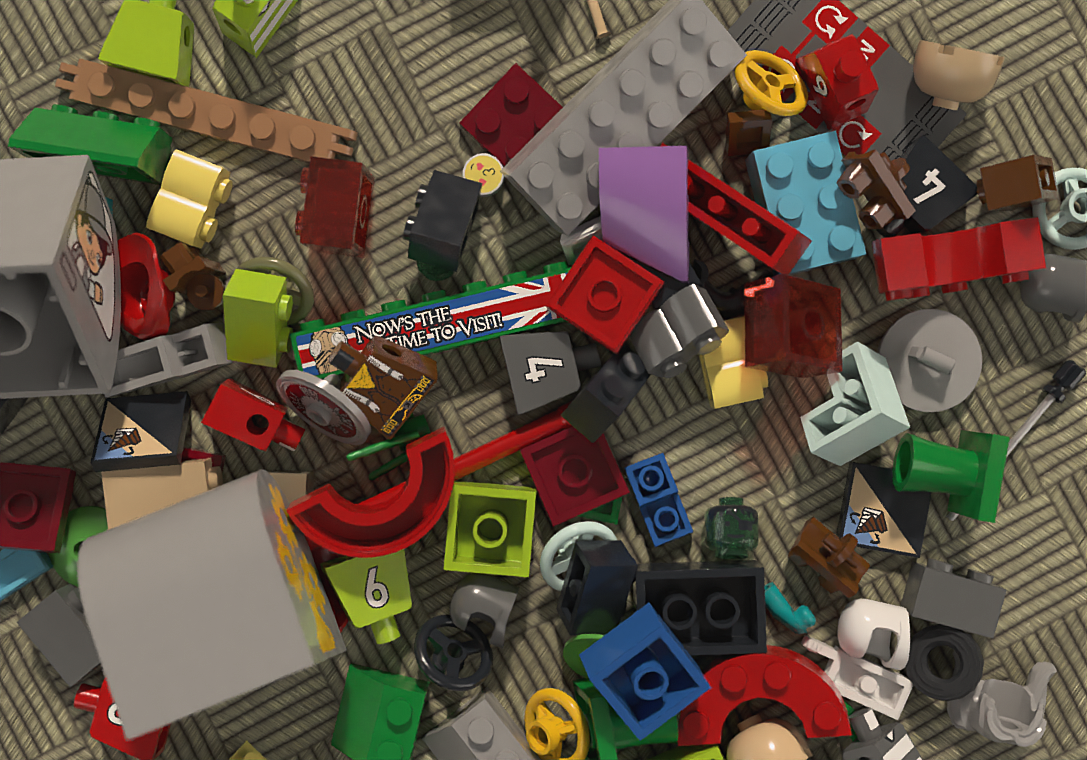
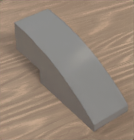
(169, 358)

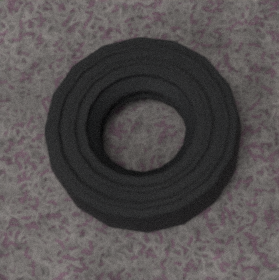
(970, 662)

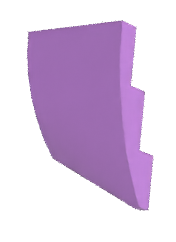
(647, 205)

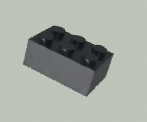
(707, 603)

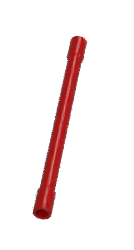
(489, 452)

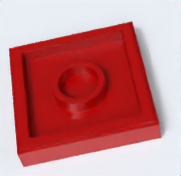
(605, 294)

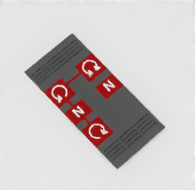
(899, 108)

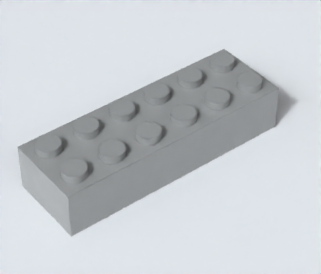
(626, 104)

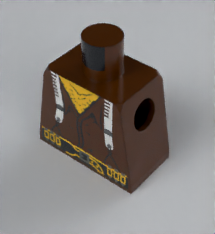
(384, 381)

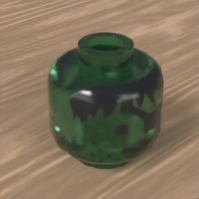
(731, 528)

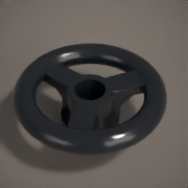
(449, 655)

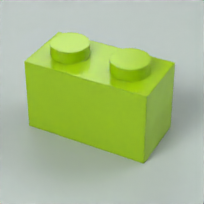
(257, 318)

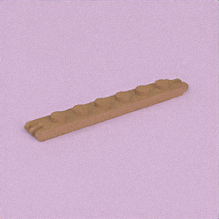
(203, 112)

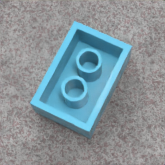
(801, 189)

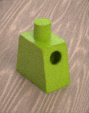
(151, 41)

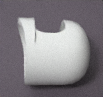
(867, 629)

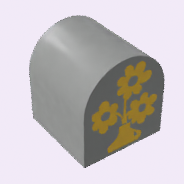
(204, 602)

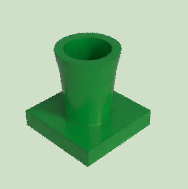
(967, 473)
(608, 729)

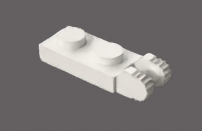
(863, 679)

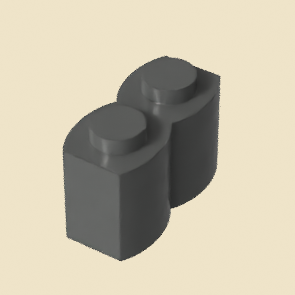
(678, 331)

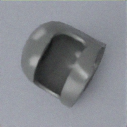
(1058, 287)
(483, 598)

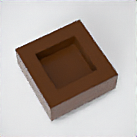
(747, 131)

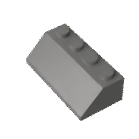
(479, 732)

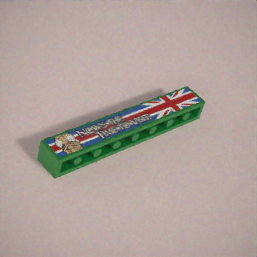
(438, 321)

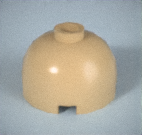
(955, 73)
(768, 741)

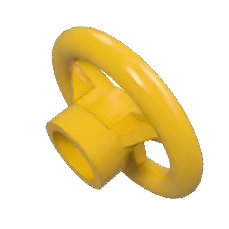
(764, 88)
(548, 731)

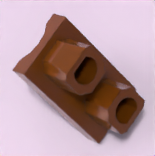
(880, 183)
(194, 276)
(830, 556)

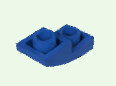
(658, 500)

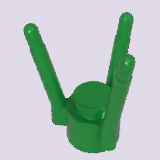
(410, 431)

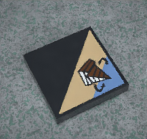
(141, 431)
(880, 514)

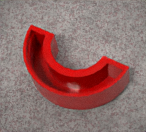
(915, 263)
(390, 525)
(769, 675)

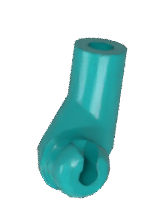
(780, 609)

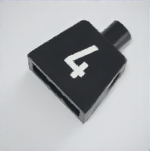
(933, 188)

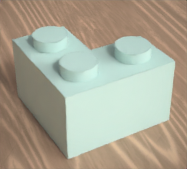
(861, 413)

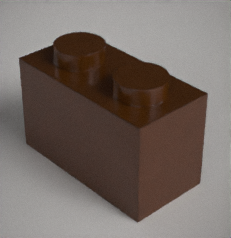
(1018, 183)

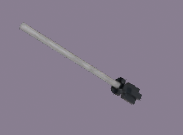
(1066, 378)

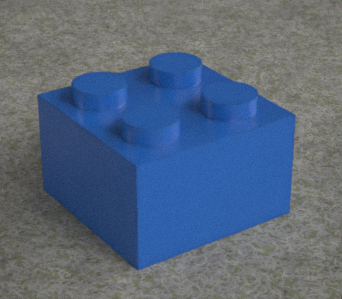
(644, 671)

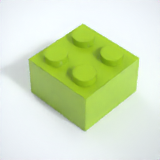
(490, 528)

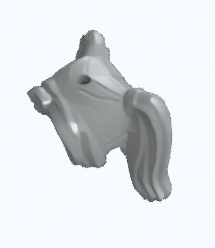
(1003, 708)

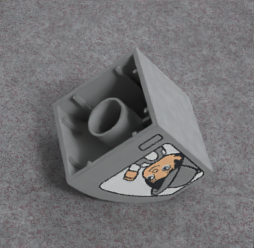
(57, 279)

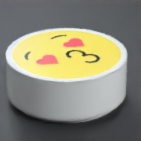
(486, 170)

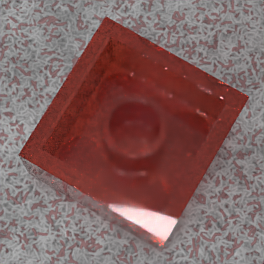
(335, 207)
(793, 327)

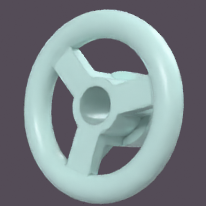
(1069, 178)
(563, 544)

